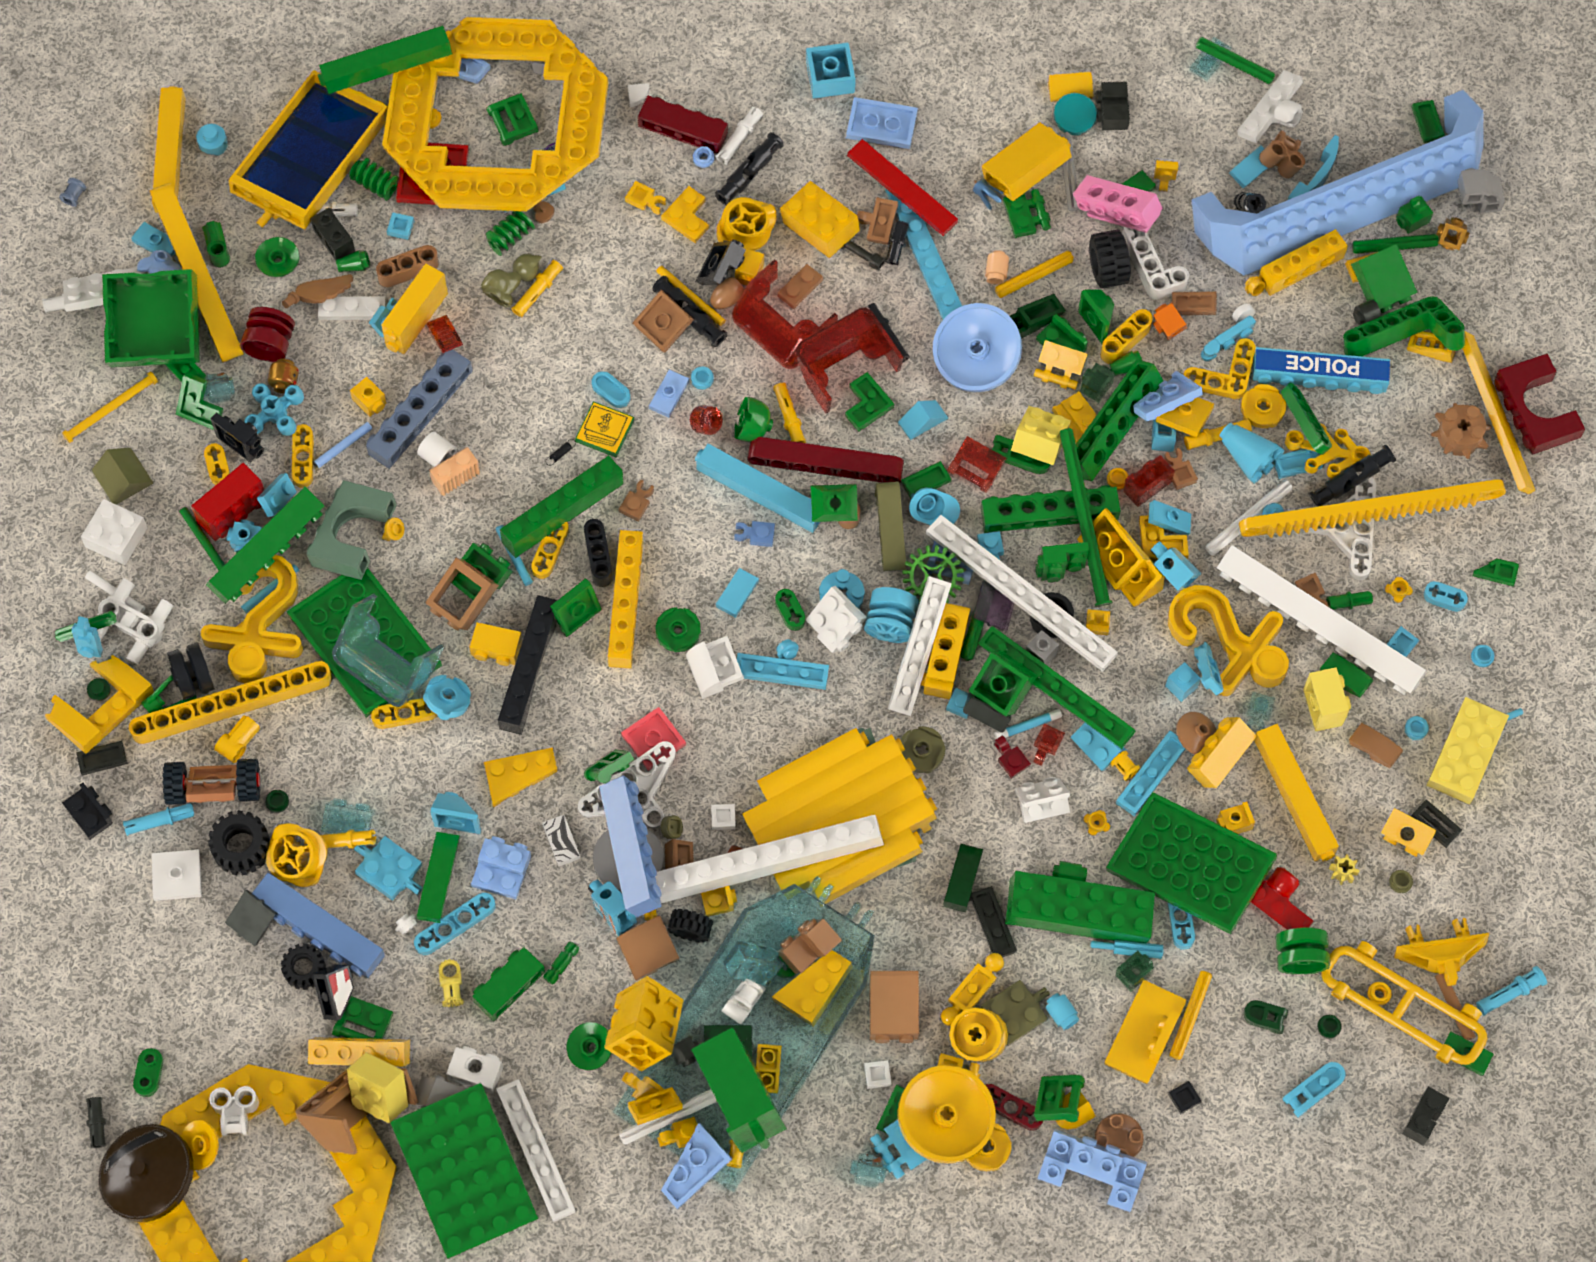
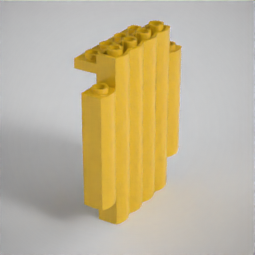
(839, 786)

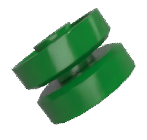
(1302, 951)

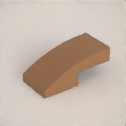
(1376, 745)

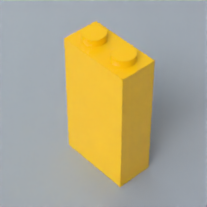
(1026, 161)
(414, 309)

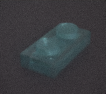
(1205, 64)

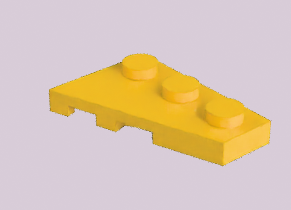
(514, 773)

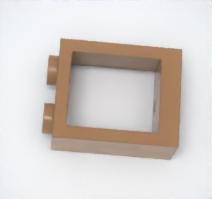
(487, 585)

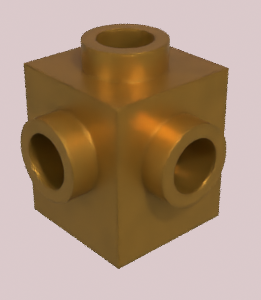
(1452, 241)

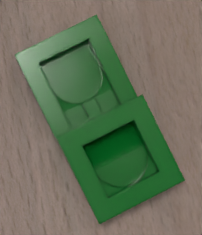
(1354, 678)

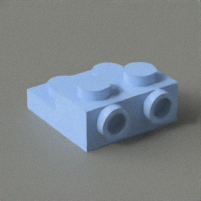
(501, 867)

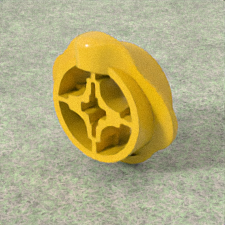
(750, 216)
(296, 855)

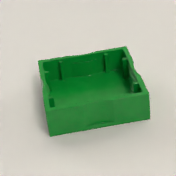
(151, 318)

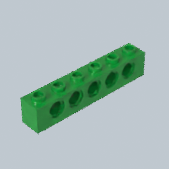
(1115, 418)
(1041, 517)

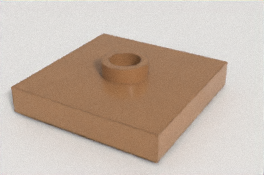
(663, 321)

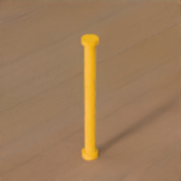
(112, 405)

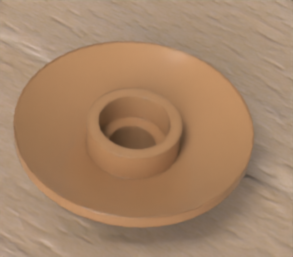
(1189, 731)

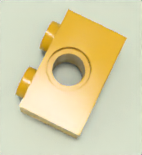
(1397, 822)

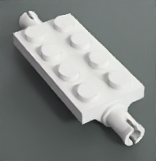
(82, 292)

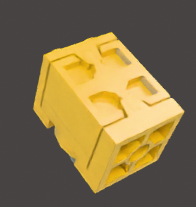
(644, 1023)

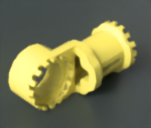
(451, 983)

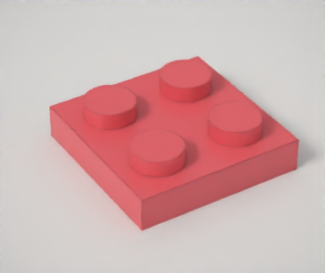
(649, 732)

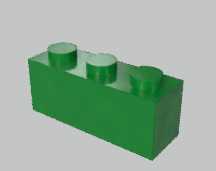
(508, 983)

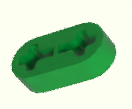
(785, 611)

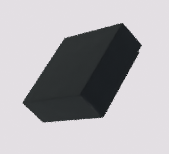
(1184, 1097)

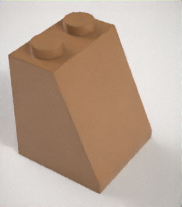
(894, 1006)

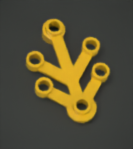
(1350, 455)

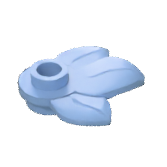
(158, 261)

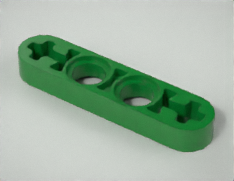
(1306, 418)

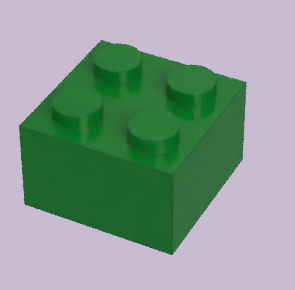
(1003, 683)

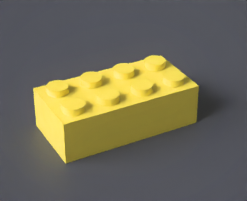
(1467, 750)

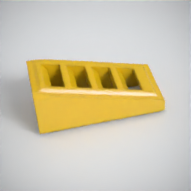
(1432, 352)

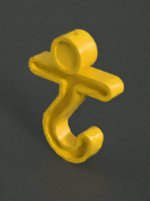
(250, 639)
(1266, 663)

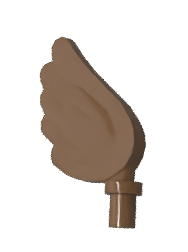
(318, 290)

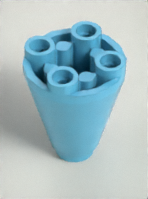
(1250, 451)

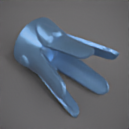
(983, 187)

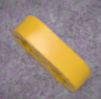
(211, 465)

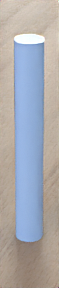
(342, 445)

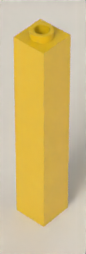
(169, 138)
(1296, 793)

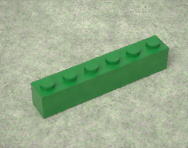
(561, 506)
(262, 548)

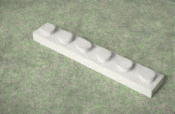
(919, 646)
(536, 1150)

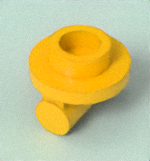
(393, 529)

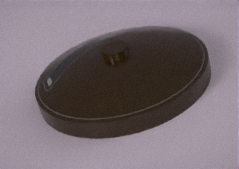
(146, 1173)

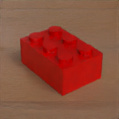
(228, 502)

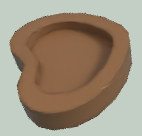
(544, 211)

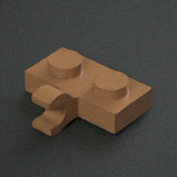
(880, 221)

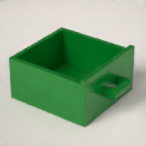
(739, 1091)

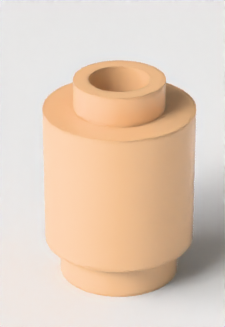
(997, 267)

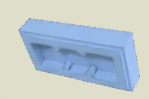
(669, 393)

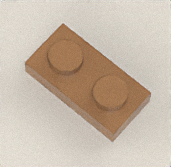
(800, 286)

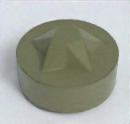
(671, 827)

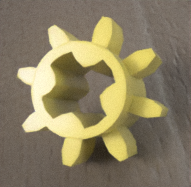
(1350, 868)

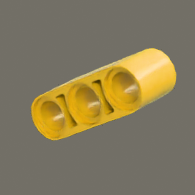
(1131, 328)

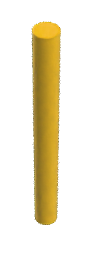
(697, 300)

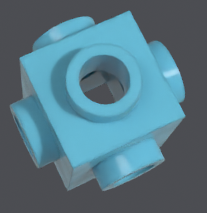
(239, 530)

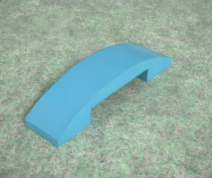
(1328, 157)

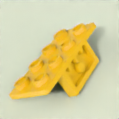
(1145, 1032)

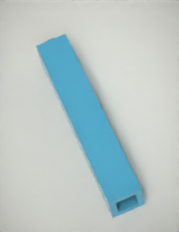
(756, 486)

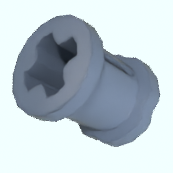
(72, 192)

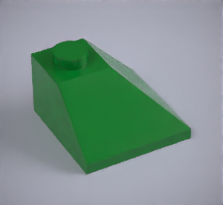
(1096, 311)

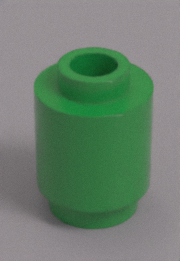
(1070, 871)

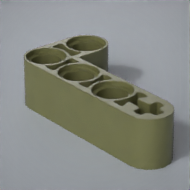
(890, 526)

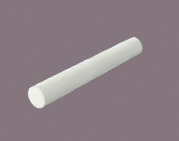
(110, 589)

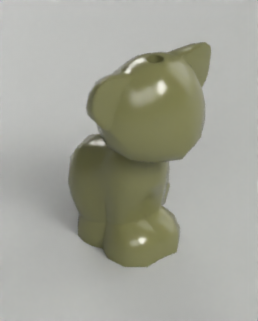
(500, 284)

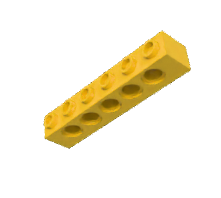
(625, 599)

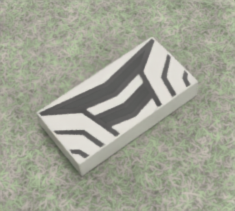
(561, 840)

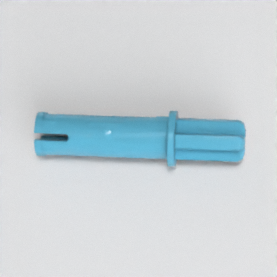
(160, 818)

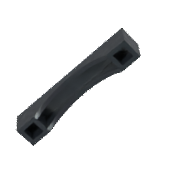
(527, 666)

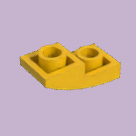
(768, 1065)

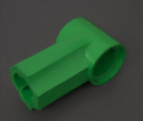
(216, 244)

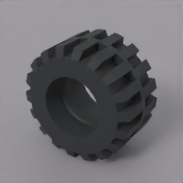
(1109, 258)
(236, 825)

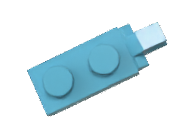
(86, 638)
(1209, 668)

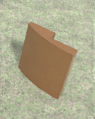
(647, 948)

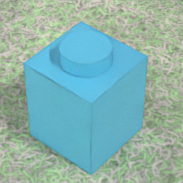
(1183, 682)

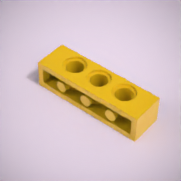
(1303, 262)
(348, 1050)

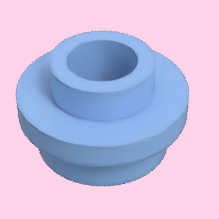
(703, 151)

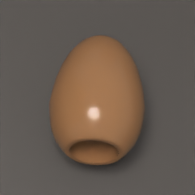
(726, 293)

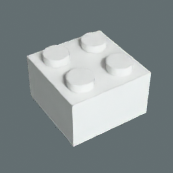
(114, 532)

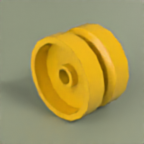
(964, 1034)

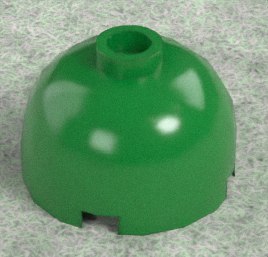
(753, 420)

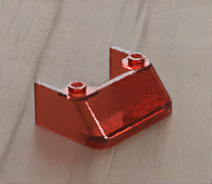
(767, 325)
(839, 340)

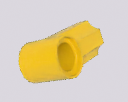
(234, 743)

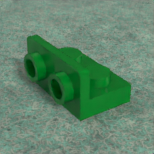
(1062, 333)

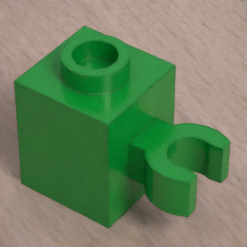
(1414, 214)

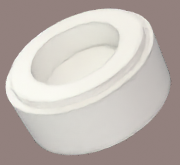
(1243, 312)

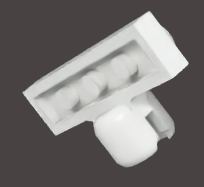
(1274, 108)

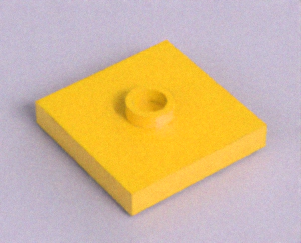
(1188, 417)

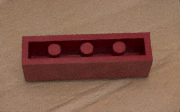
(682, 124)

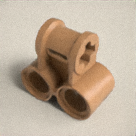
(1284, 154)

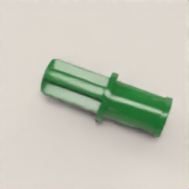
(1349, 600)

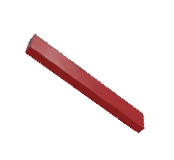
(902, 187)

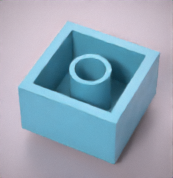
(830, 70)

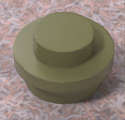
(1400, 881)

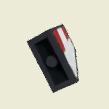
(333, 990)

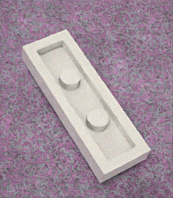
(350, 308)

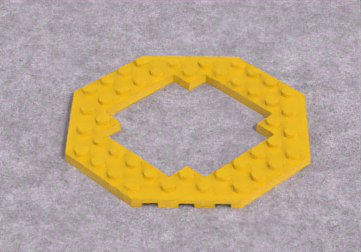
(491, 187)
(368, 1173)

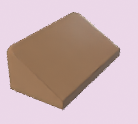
(678, 853)

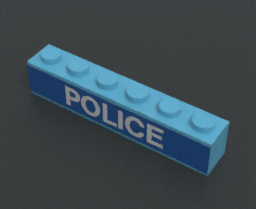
(1321, 370)

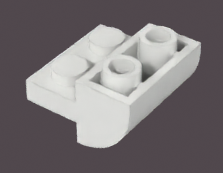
(714, 666)

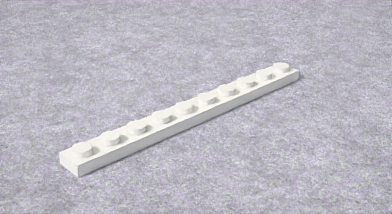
(1022, 593)

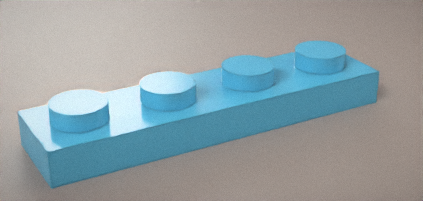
(783, 671)
(1151, 774)

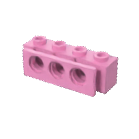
(1118, 203)

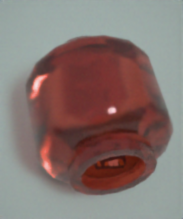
(706, 420)

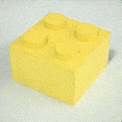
(1039, 435)
(1326, 699)
(377, 1087)

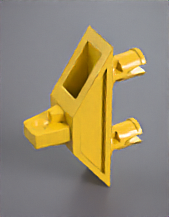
(1442, 955)

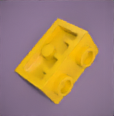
(719, 901)

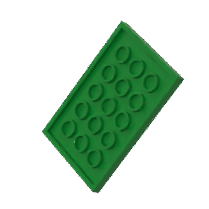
(323, 617)
(1191, 862)
(464, 1170)

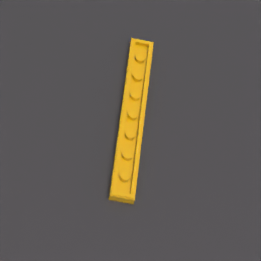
(1497, 415)

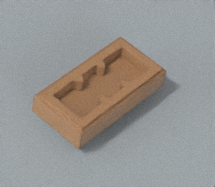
(1195, 303)

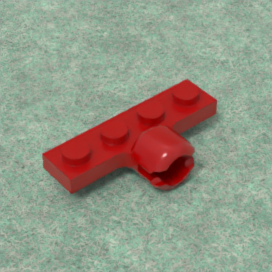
(1274, 899)

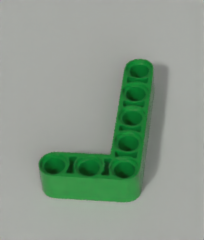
(1404, 322)

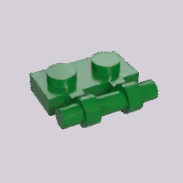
(1020, 215)

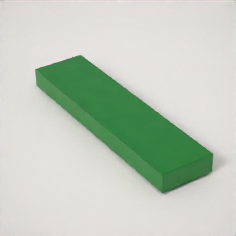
(438, 877)

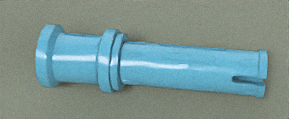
(1521, 986)

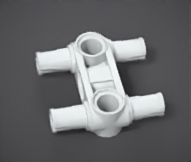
(134, 622)

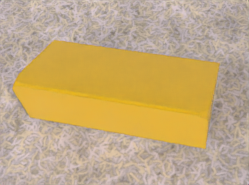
(1070, 83)

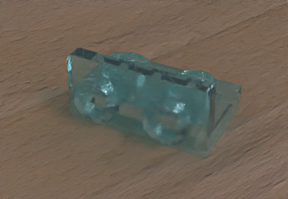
(341, 817)

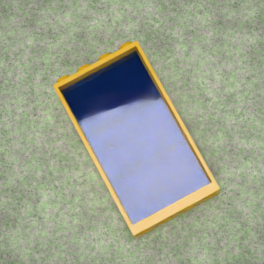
(308, 151)

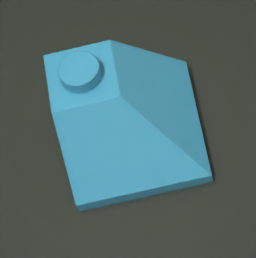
(454, 813)

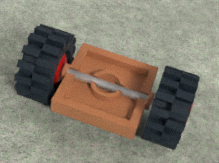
(211, 782)

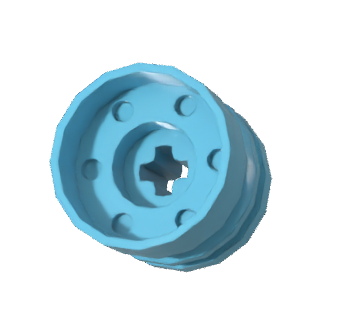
(891, 614)

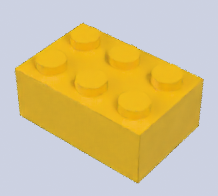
(819, 219)

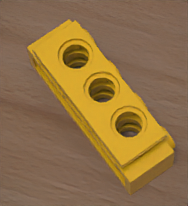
(938, 682)

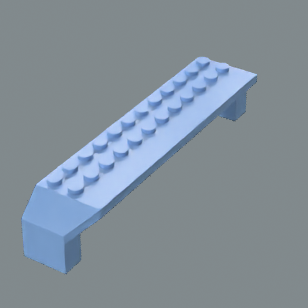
(1255, 239)

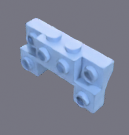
(1094, 1161)

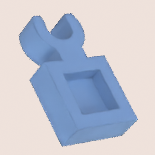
(759, 534)

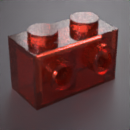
(1148, 481)

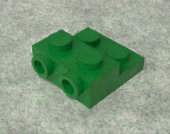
(1058, 558)
(482, 559)

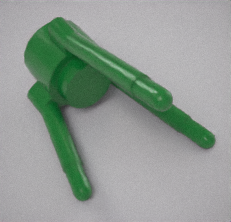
(155, 702)

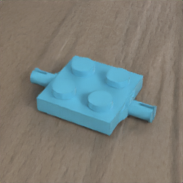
(388, 868)

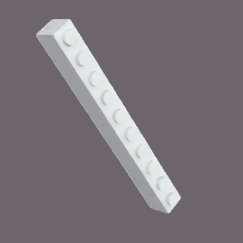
(1322, 620)
(769, 858)

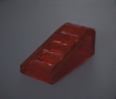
(444, 334)

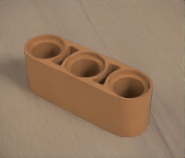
(396, 264)

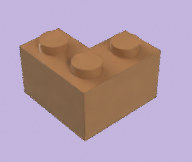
(812, 941)

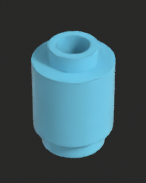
(1062, 1011)

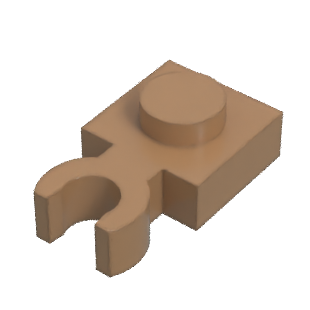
(1184, 473)
(636, 503)
(1312, 586)

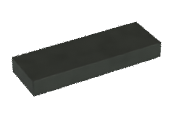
(993, 922)

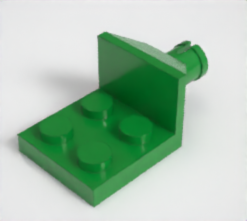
(834, 502)

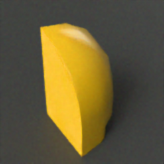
(1085, 1113)

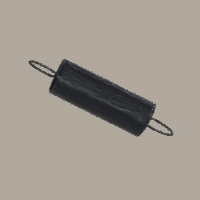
(560, 452)

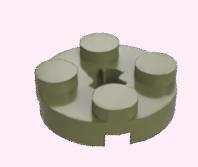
(932, 740)

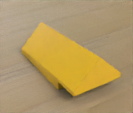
(1124, 561)

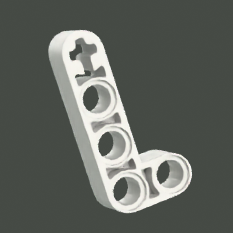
(1149, 258)

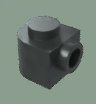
(1366, 312)
(682, 1052)

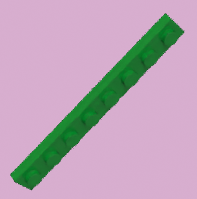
(1062, 690)

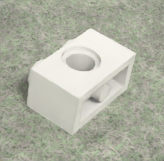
(462, 1061)

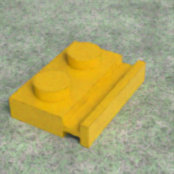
(1078, 411)

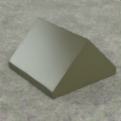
(121, 474)

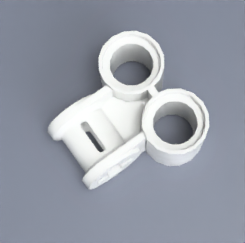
(743, 1000)
(233, 1113)

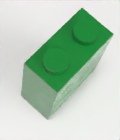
(1385, 278)

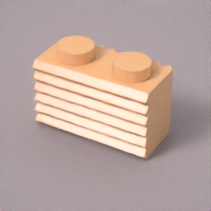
(454, 471)

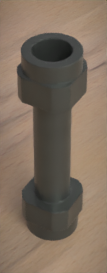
(875, 261)

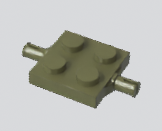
(1018, 1010)

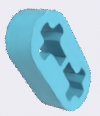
(1445, 596)

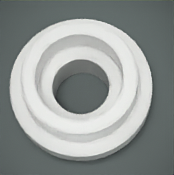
(405, 923)

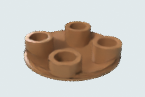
(1121, 1132)

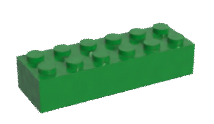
(1079, 908)

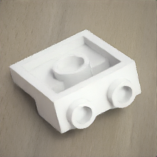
(836, 620)

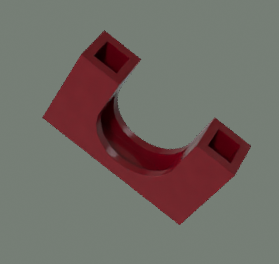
(1537, 432)

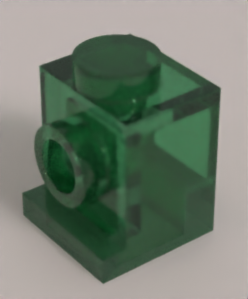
(1128, 977)

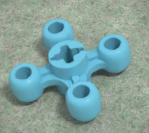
(275, 408)

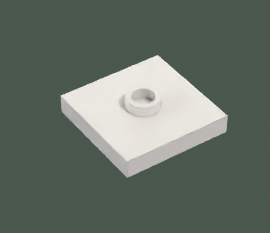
(176, 875)

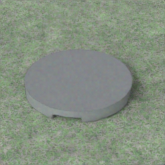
(605, 863)

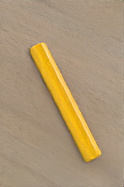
(1034, 274)
(1190, 1015)

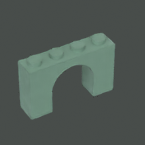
(349, 503)

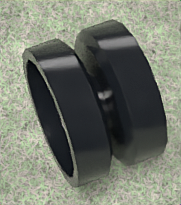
(187, 672)

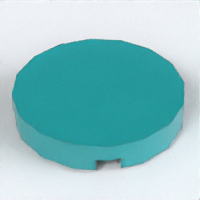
(1075, 114)

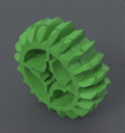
(918, 562)

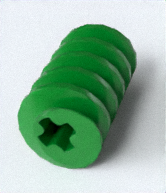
(374, 179)
(508, 230)

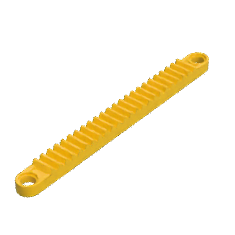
(1372, 508)

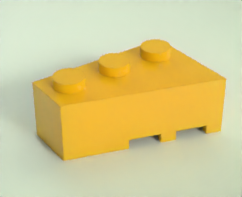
(814, 988)

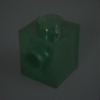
(1097, 382)

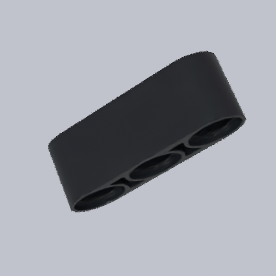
(595, 543)

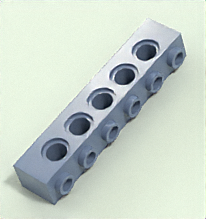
(389, 452)

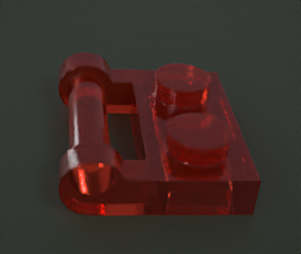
(980, 457)

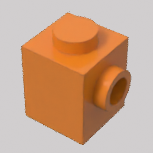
(1168, 321)

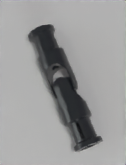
(756, 160)
(1249, 202)
(702, 321)
(1349, 479)

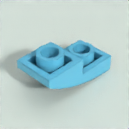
(1248, 168)

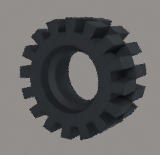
(690, 925)
(296, 954)

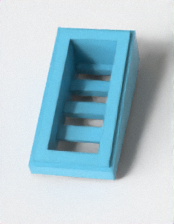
(1162, 441)

